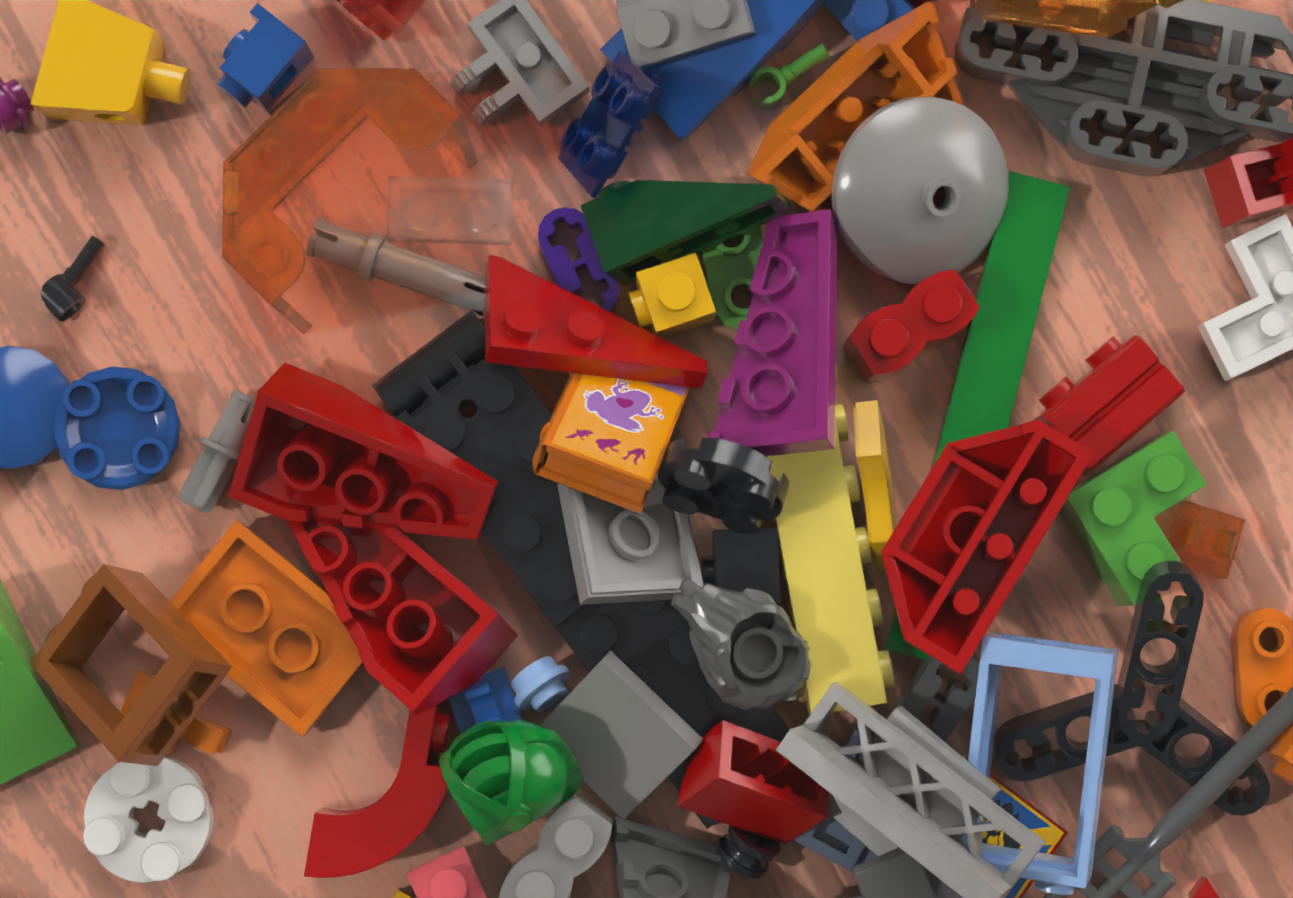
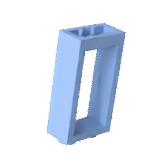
(1052, 872)

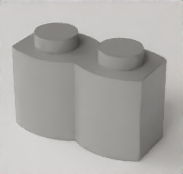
(566, 848)

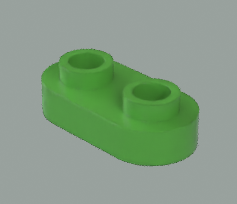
(728, 270)

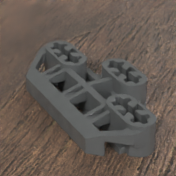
(1143, 82)

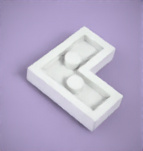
(1264, 324)

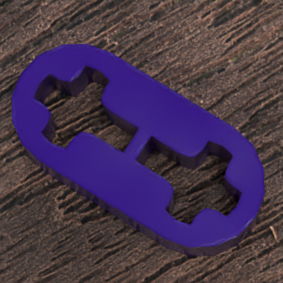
(560, 264)

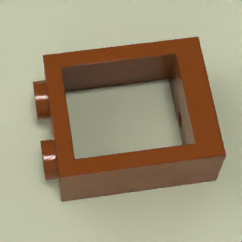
(170, 697)

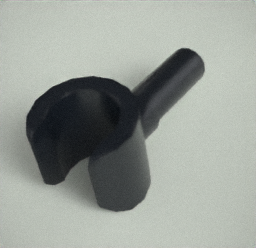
(59, 291)

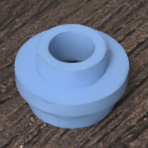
(541, 685)

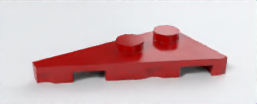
(555, 330)

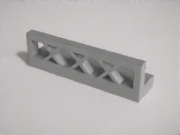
(897, 817)

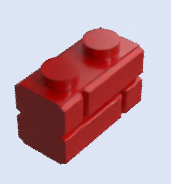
(1112, 399)

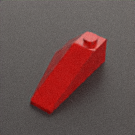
(404, 610)

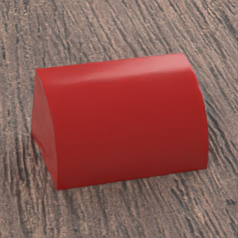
(751, 785)

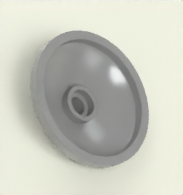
(889, 182)

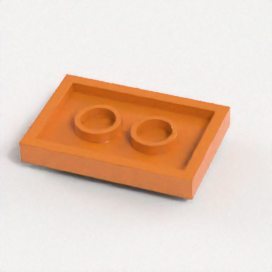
(270, 627)

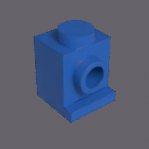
(263, 61)

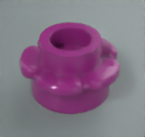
(13, 106)

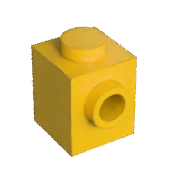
(672, 297)

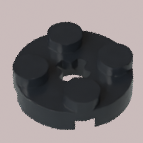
(722, 483)

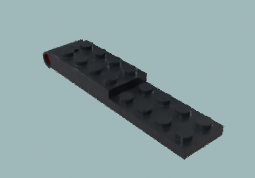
(530, 530)

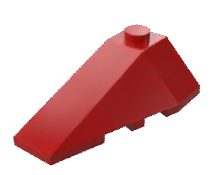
(341, 458)

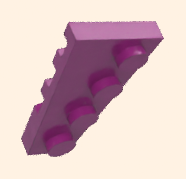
(786, 348)

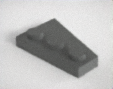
(665, 863)

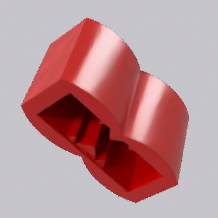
(923, 320)

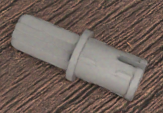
(218, 455)

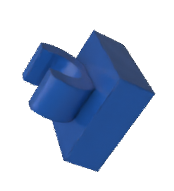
(486, 701)

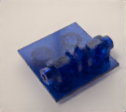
(597, 141)

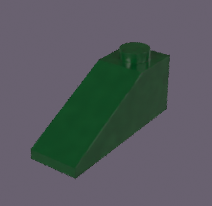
(662, 221)

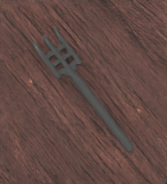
(1144, 852)

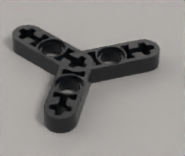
(1161, 727)

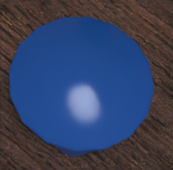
(28, 405)
(116, 428)

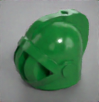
(509, 775)

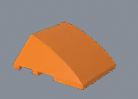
(879, 69)

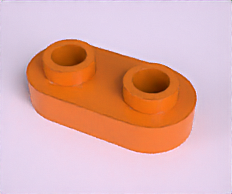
(1255, 669)

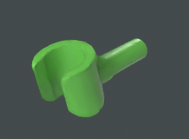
(786, 74)

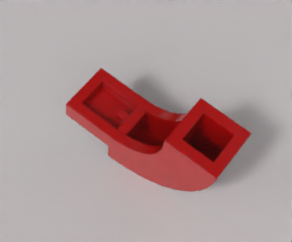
(369, 836)

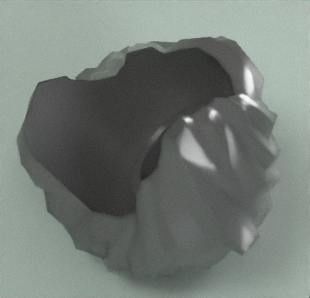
(744, 644)

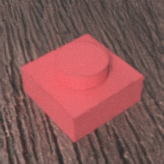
(447, 877)

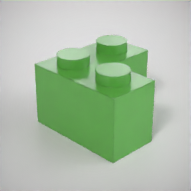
(1117, 509)

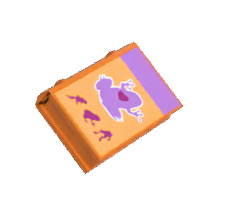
(609, 437)

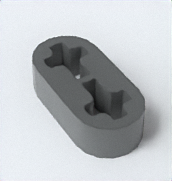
(947, 706)

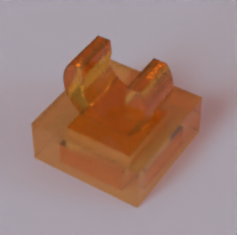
(1205, 538)

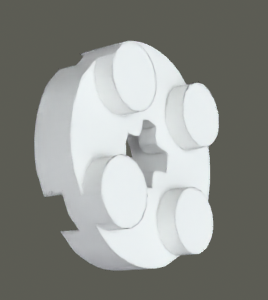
(114, 833)

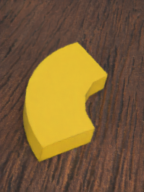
(875, 476)

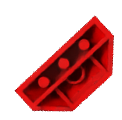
(976, 533)

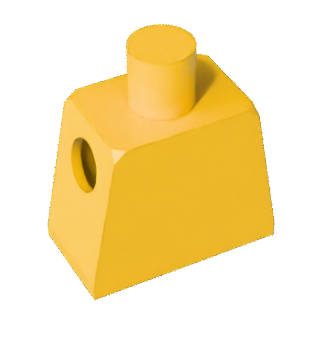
(104, 68)

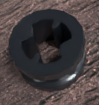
(747, 852)

